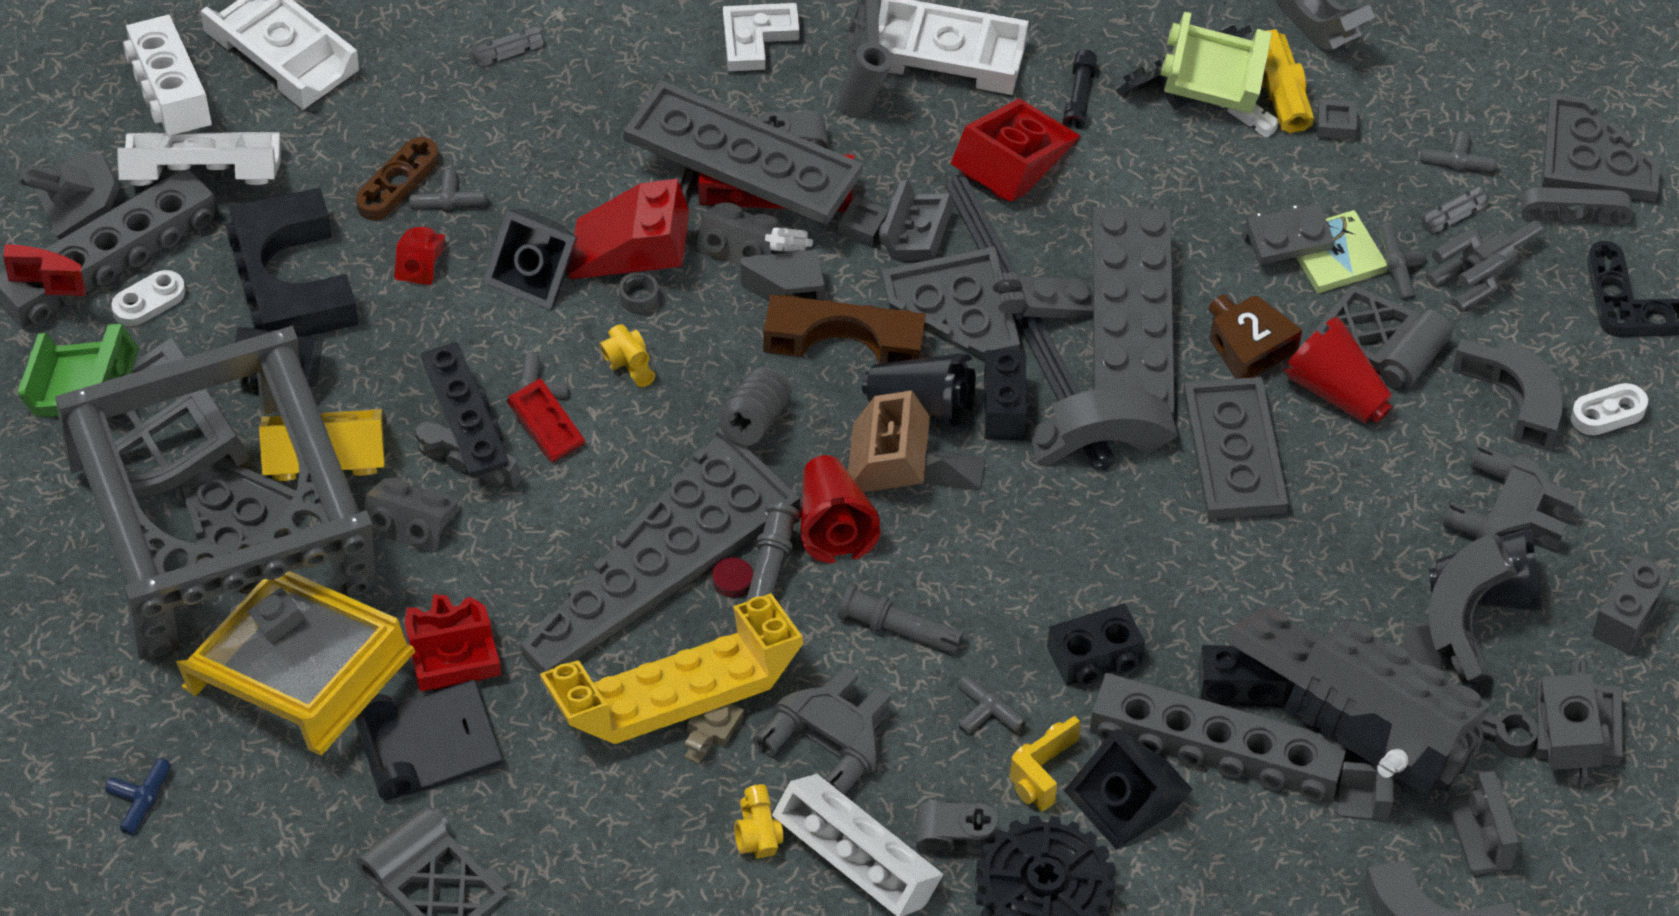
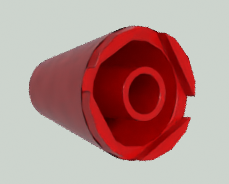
(1340, 373)
(835, 512)

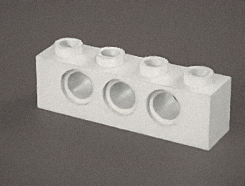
(166, 75)
(857, 845)

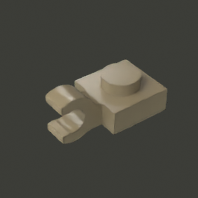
(710, 728)

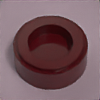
(732, 577)

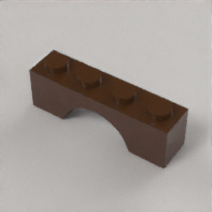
(799, 323)

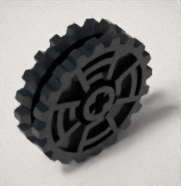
(1047, 852)

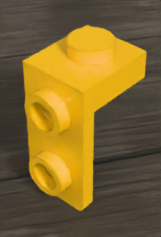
(1030, 779)

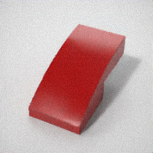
(34, 264)

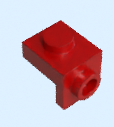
(417, 255)

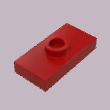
(545, 420)

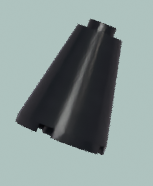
(939, 382)
(1515, 592)

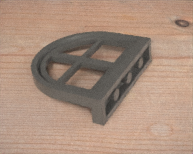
(206, 413)

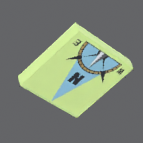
(1349, 261)

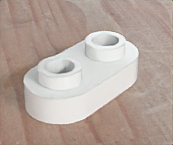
(148, 297)
(1606, 409)

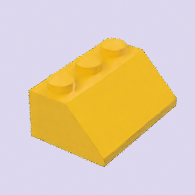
(354, 435)

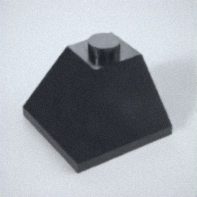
(530, 257)
(1126, 789)

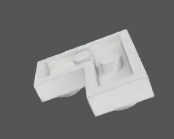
(752, 25)

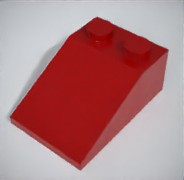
(1011, 148)
(632, 232)

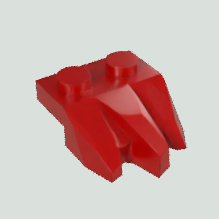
(451, 643)

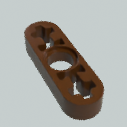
(398, 165)

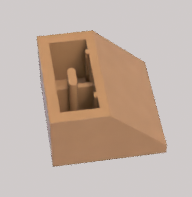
(889, 443)

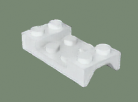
(954, 42)
(286, 44)
(253, 153)

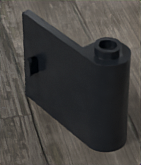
(426, 741)

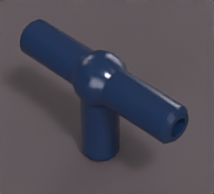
(142, 796)

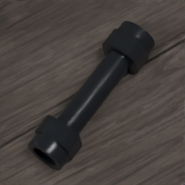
(1083, 68)

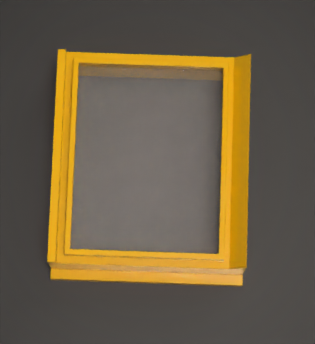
(312, 674)

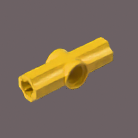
(1286, 86)

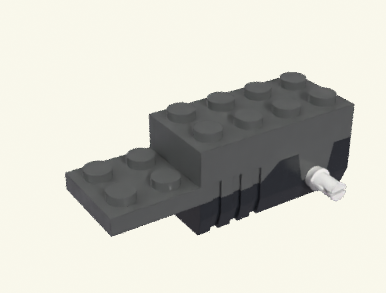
(1370, 697)

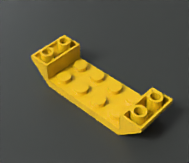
(682, 683)

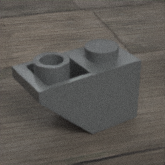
(783, 274)

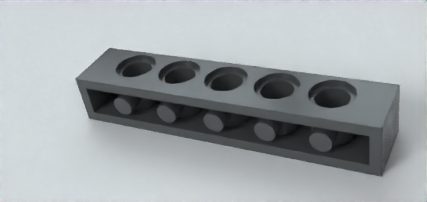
(117, 242)
(1238, 730)

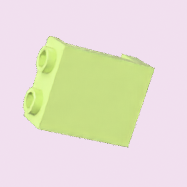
(1215, 65)

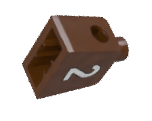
(1251, 335)

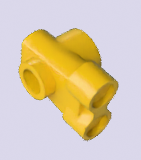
(628, 350)
(757, 830)

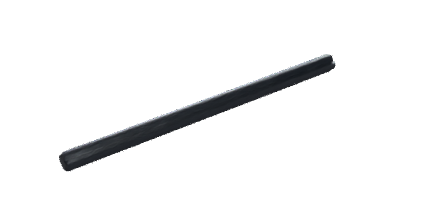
(1031, 327)

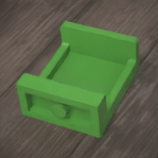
(67, 368)

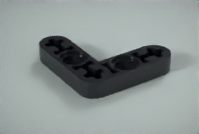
(1629, 310)

